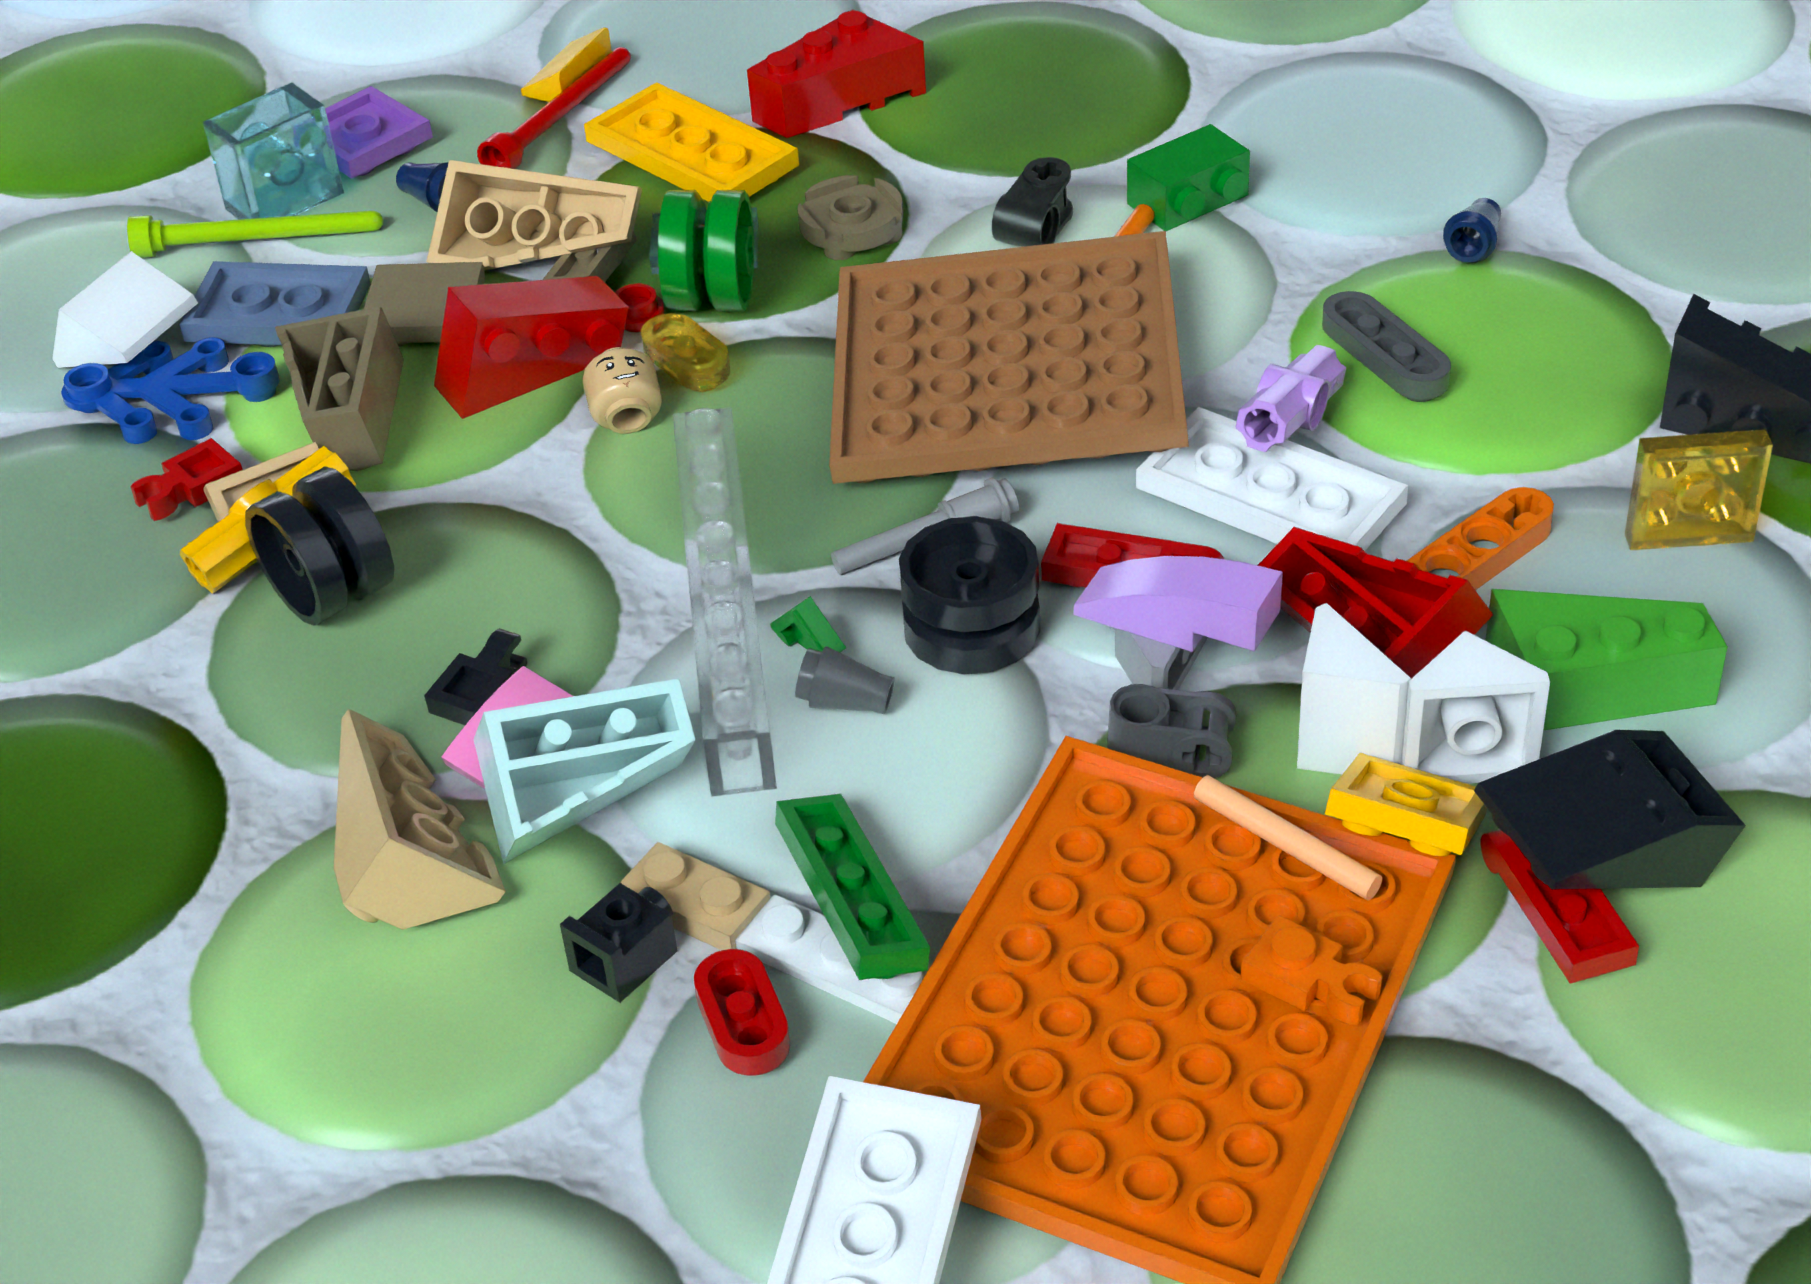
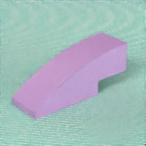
(1185, 599)

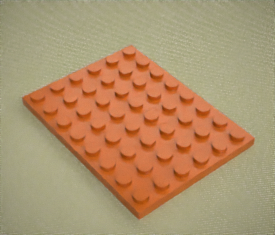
(1108, 1026)

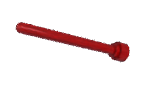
(508, 148)

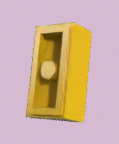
(568, 65)

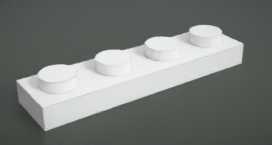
(807, 949)

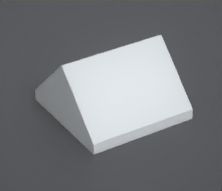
(119, 314)
(1348, 698)
(1474, 712)

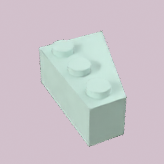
(575, 756)

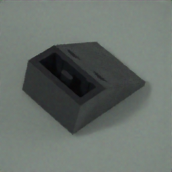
(1614, 814)

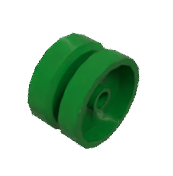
(706, 250)

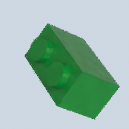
(1189, 176)

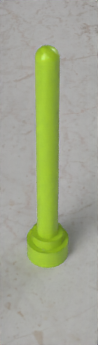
(150, 235)

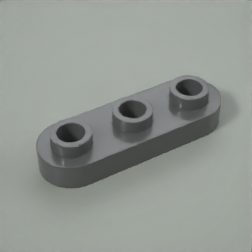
(1386, 345)

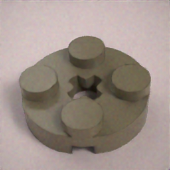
(850, 215)

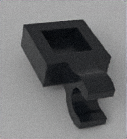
(472, 681)

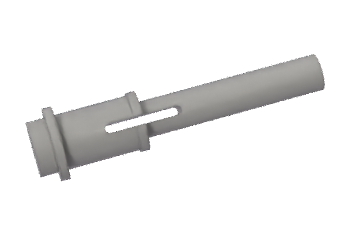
(992, 501)

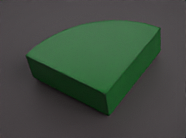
(807, 627)

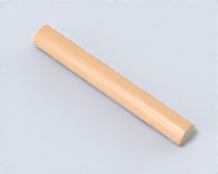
(1288, 837)

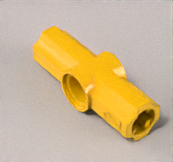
(225, 548)

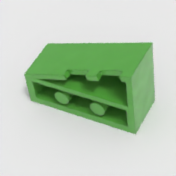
(1611, 652)

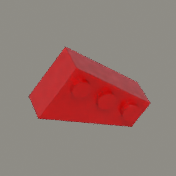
(522, 337)

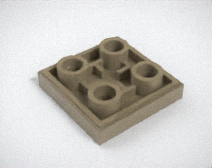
(417, 295)

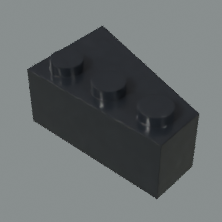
(1737, 381)

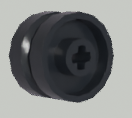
(319, 545)
(970, 594)

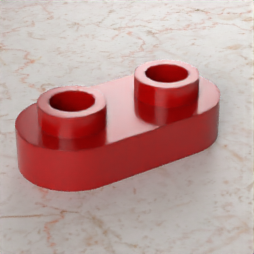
(749, 1023)

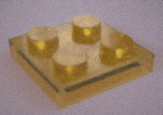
(1697, 489)

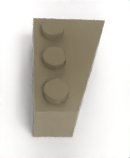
(345, 381)

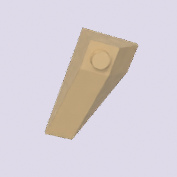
(526, 215)
(397, 839)

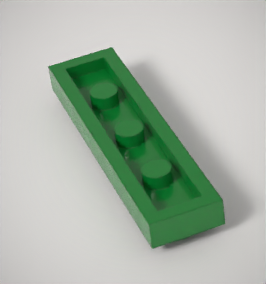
(852, 887)

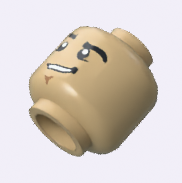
(622, 390)

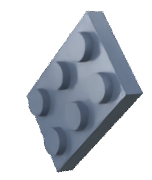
(250, 299)

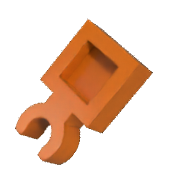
(1306, 966)

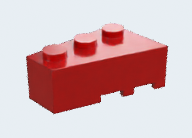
(833, 71)
(1389, 602)

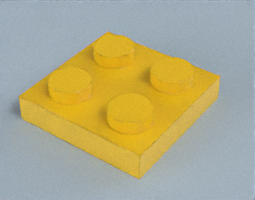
(1408, 803)

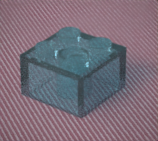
(274, 155)

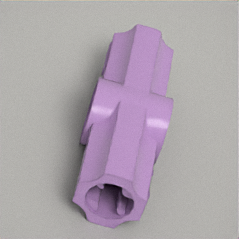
(1290, 398)

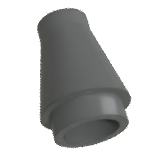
(841, 683)

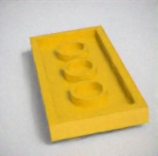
(690, 143)

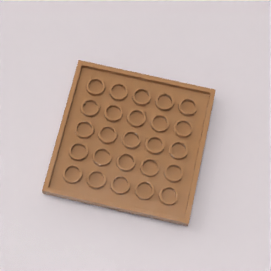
(1006, 359)

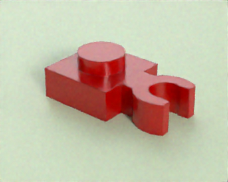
(184, 479)

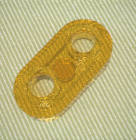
(686, 351)

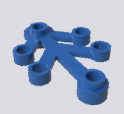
(97, 389)

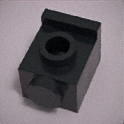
(620, 940)

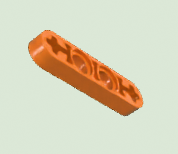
(1491, 523)

